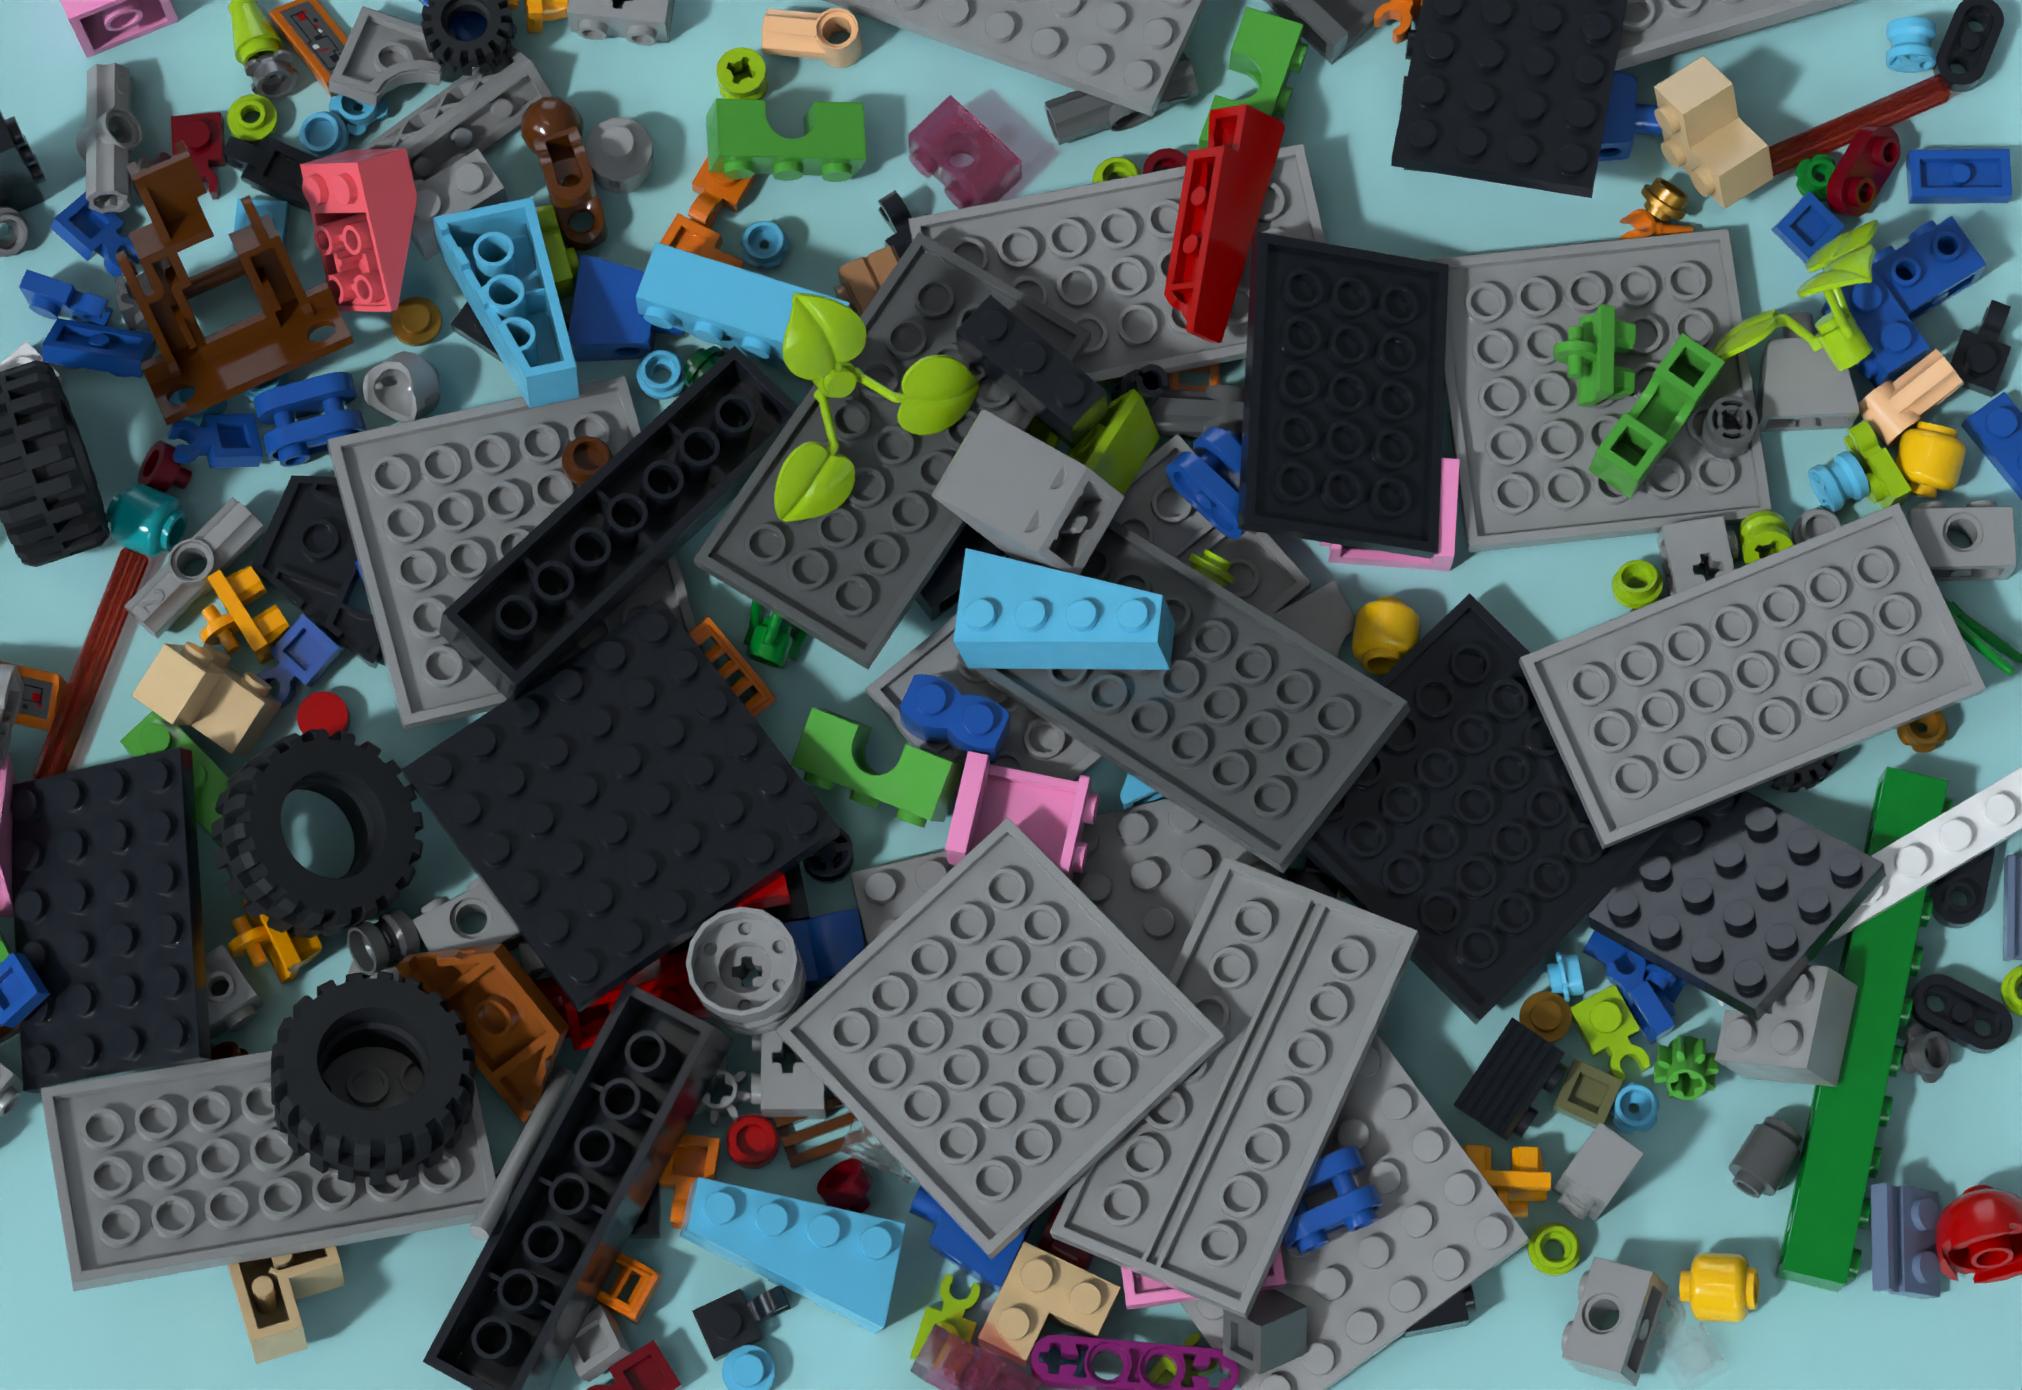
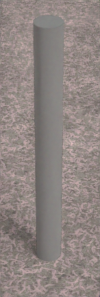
(521, 1153)

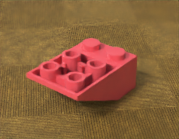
(362, 224)

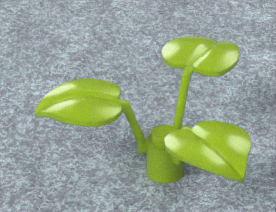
(1845, 263)
(819, 348)

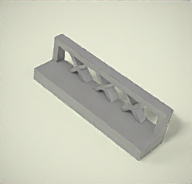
(487, 113)

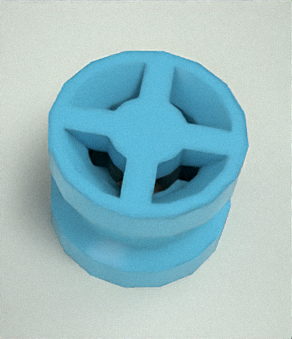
(1910, 44)
(1839, 482)

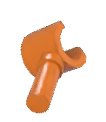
(1647, 226)

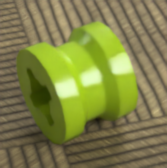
(742, 85)
(1760, 530)

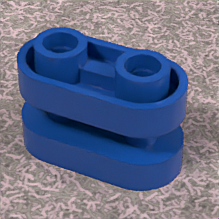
(295, 441)
(1211, 478)
(1352, 1208)

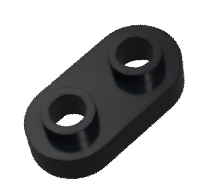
(1969, 47)
(1972, 881)
(1960, 1011)

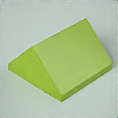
(1119, 441)

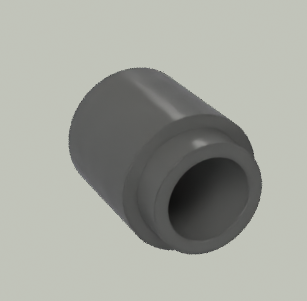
(1765, 1157)

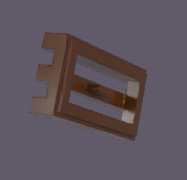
(814, 1154)

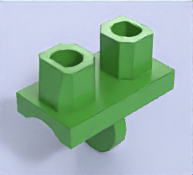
(1591, 356)

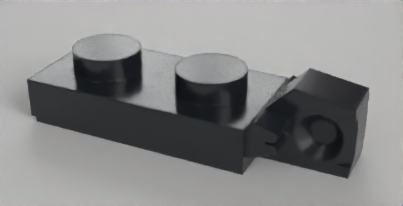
(270, 168)

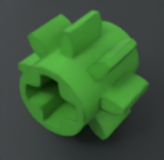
(1686, 1068)

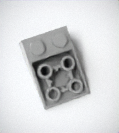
(1027, 496)

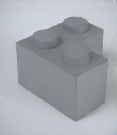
(1800, 1037)

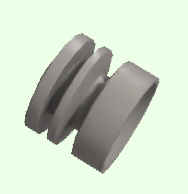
(721, 958)

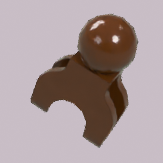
(555, 133)

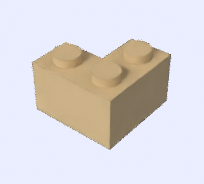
(1707, 135)
(202, 691)
(1042, 1291)
(268, 1294)

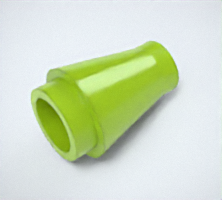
(251, 31)

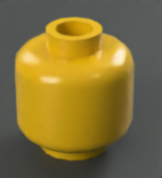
(1930, 458)
(1384, 633)
(1720, 1287)

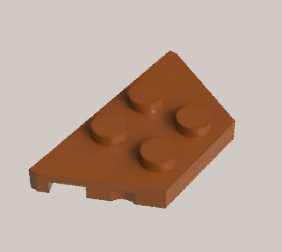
(504, 1013)

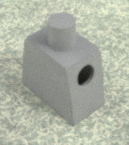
(1802, 386)

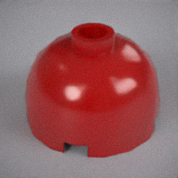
(1981, 1235)

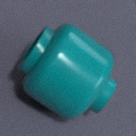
(146, 520)

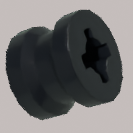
(831, 871)

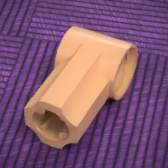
(807, 35)
(1903, 403)

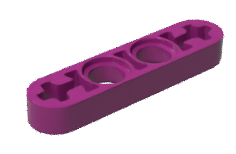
(1134, 1360)

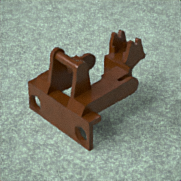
(243, 352)

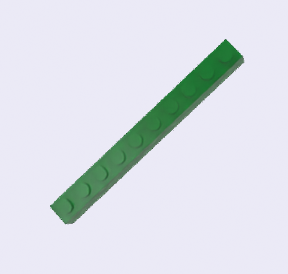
(1845, 1119)

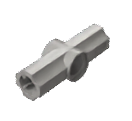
(108, 138)
(218, 543)

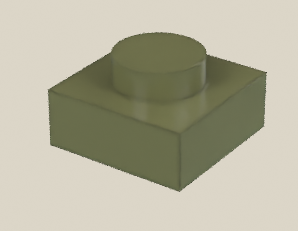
(1587, 1094)

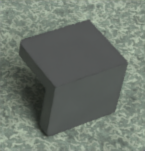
(1269, 1335)

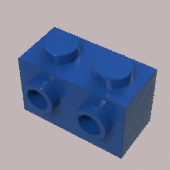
(1929, 267)
(1887, 328)

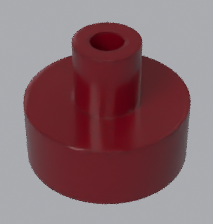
(160, 470)
(846, 1186)

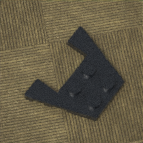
(313, 564)

